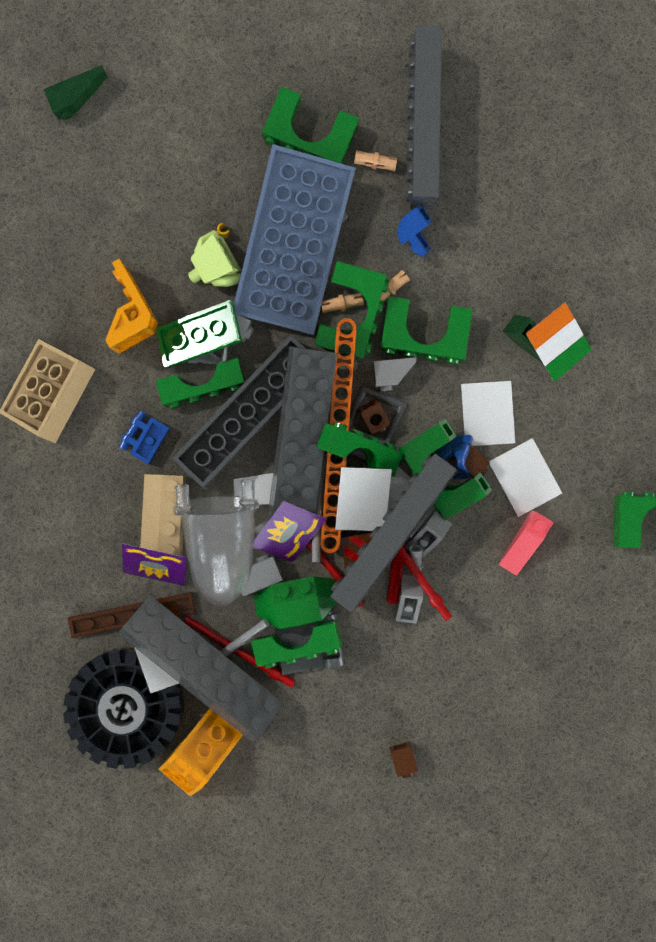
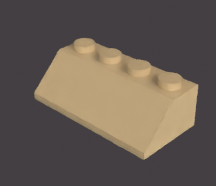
(160, 526)

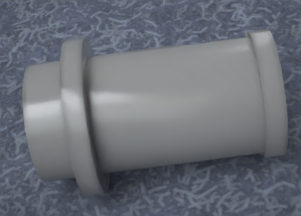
(415, 553)

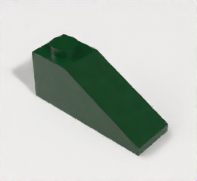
(71, 94)
(517, 330)

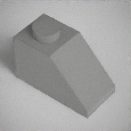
(391, 372)
(430, 533)
(263, 574)
(409, 600)

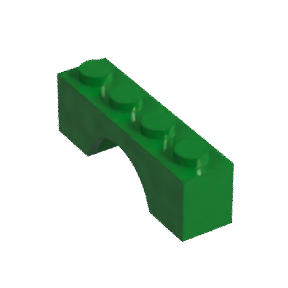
(174, 391)
(341, 442)
(271, 649)

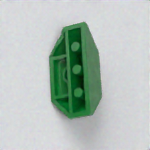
(295, 602)

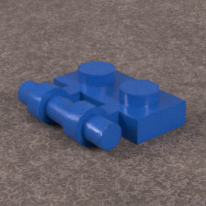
(148, 442)

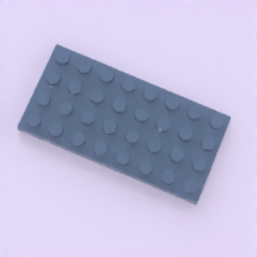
(293, 239)

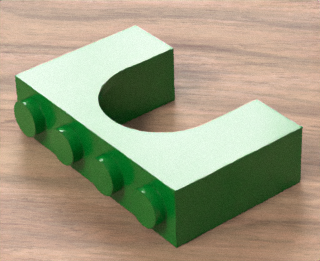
(279, 130)
(371, 286)
(397, 339)
(454, 497)
(628, 518)

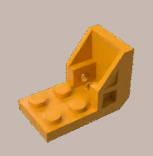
(133, 320)
(200, 753)

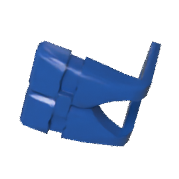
(459, 449)

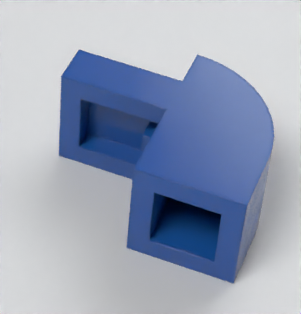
(410, 228)

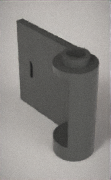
(301, 635)

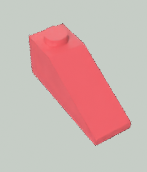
(525, 542)

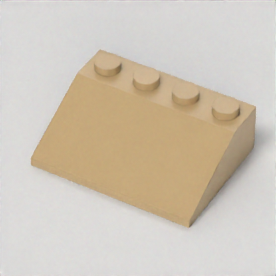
(46, 391)

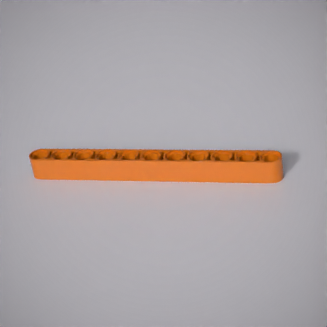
(331, 468)

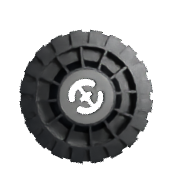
(100, 732)

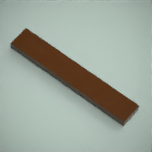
(117, 617)

